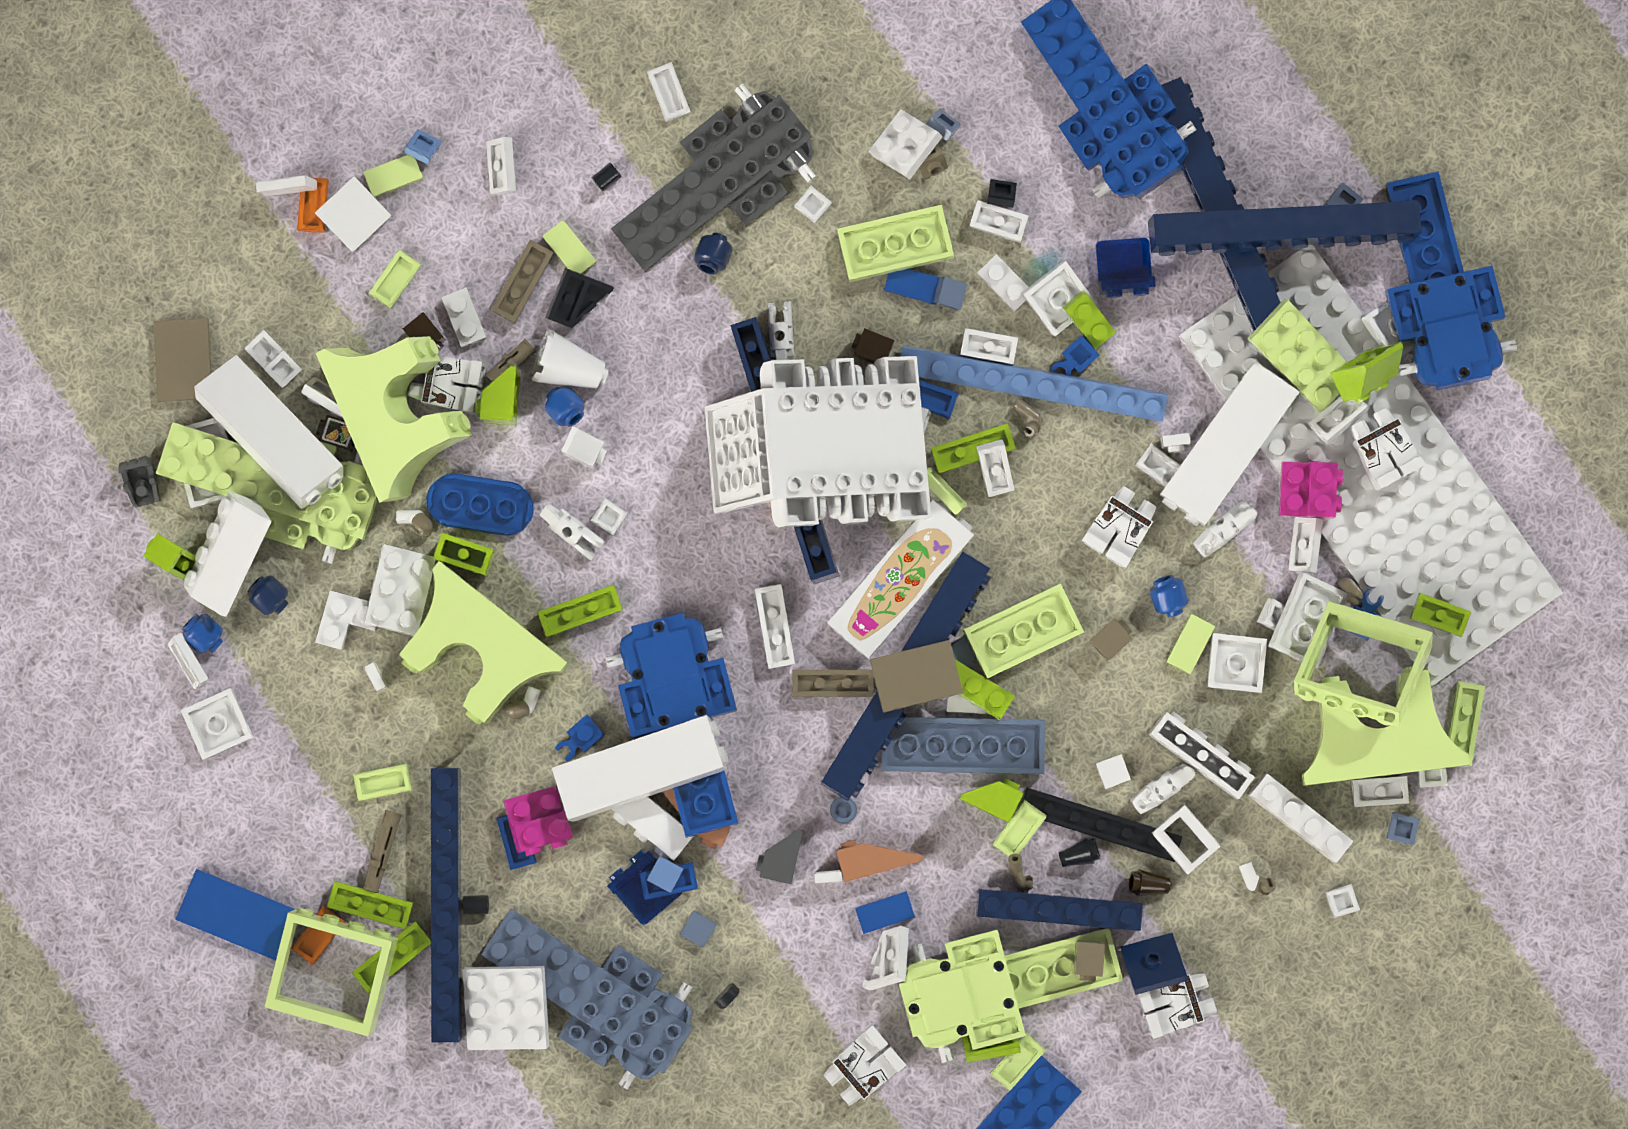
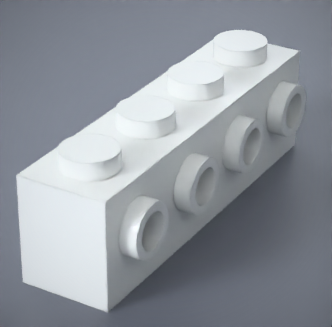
(1201, 755)

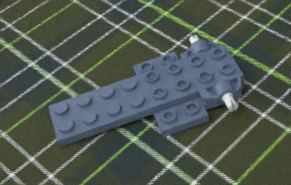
(611, 1007)

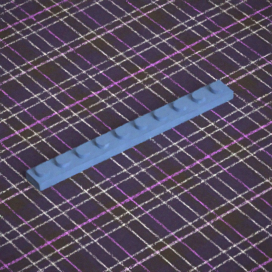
(1038, 384)

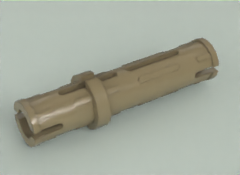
(381, 852)

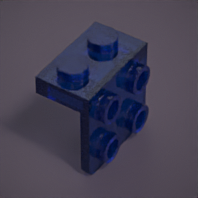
(1124, 267)
(629, 888)

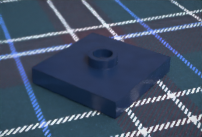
(1153, 963)

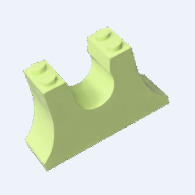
(376, 412)
(506, 648)
(1357, 751)

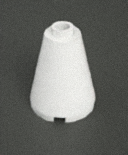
(567, 364)

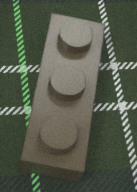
(522, 281)
(832, 683)

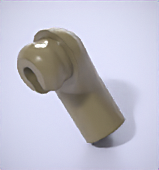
(1030, 416)
(1354, 592)
(1016, 871)

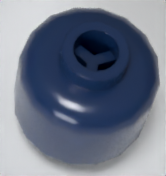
(713, 253)
(268, 595)

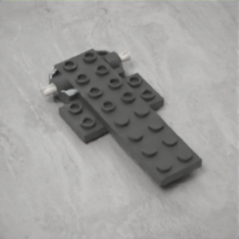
(734, 166)

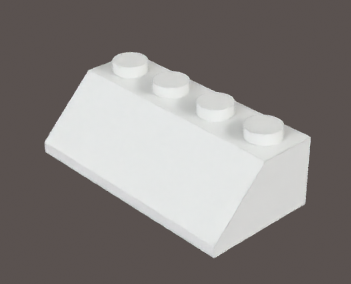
(227, 552)

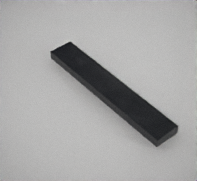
(1099, 824)

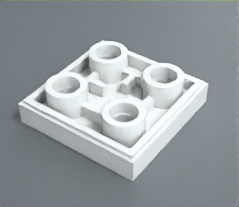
(353, 214)

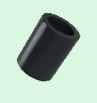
(606, 177)
(476, 904)

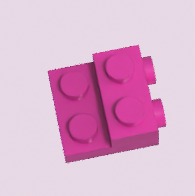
(1310, 489)
(537, 821)

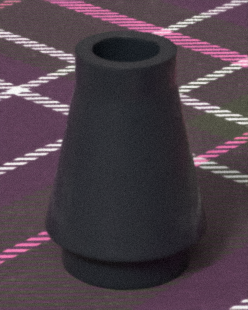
(1080, 853)

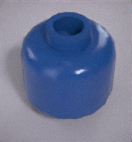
(564, 406)
(1169, 595)
(202, 633)

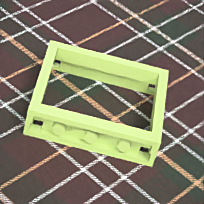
(1373, 627)
(324, 1015)

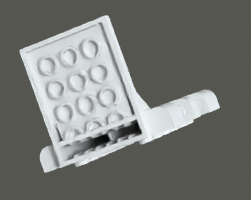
(822, 443)

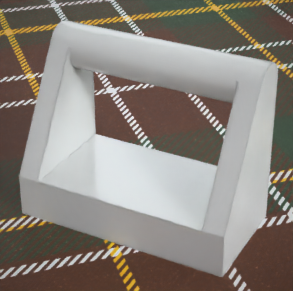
(1197, 827)

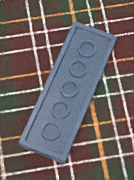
(966, 746)

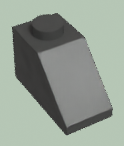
(780, 859)

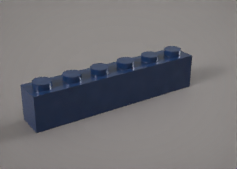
(1059, 909)

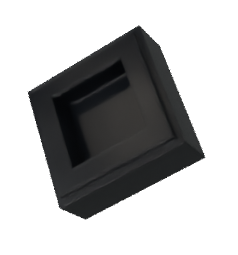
(1001, 193)

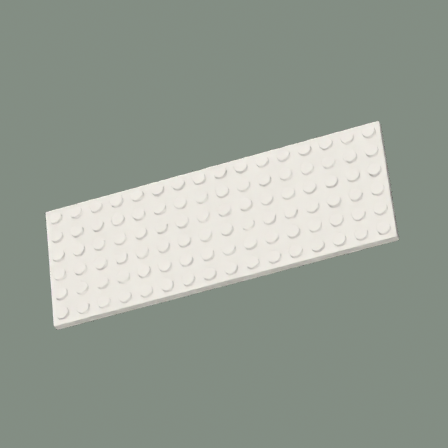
(1418, 535)

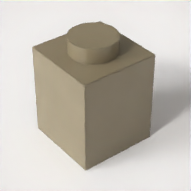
(1111, 638)
(1089, 960)

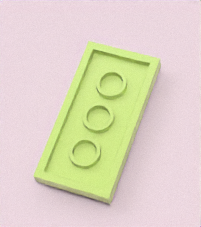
(895, 243)
(1299, 354)
(1023, 631)

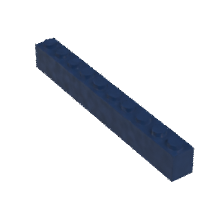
(1215, 193)
(1284, 227)
(812, 539)
(875, 726)
(446, 905)

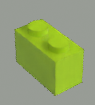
(464, 554)
(169, 556)

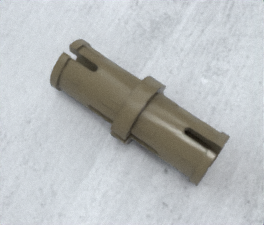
(514, 358)

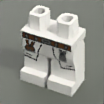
(440, 387)
(1386, 450)
(1125, 521)
(1183, 1006)
(855, 1065)

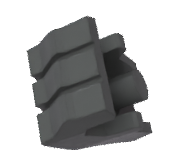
(140, 481)

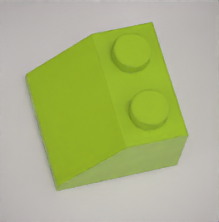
(1367, 372)
(500, 399)
(996, 799)

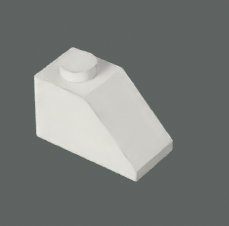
(584, 448)

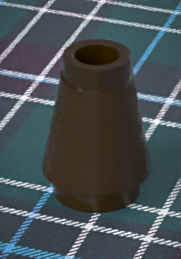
(1148, 883)

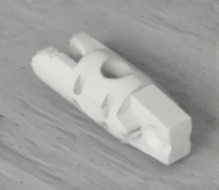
(785, 348)
(561, 521)
(1225, 528)
(1162, 788)

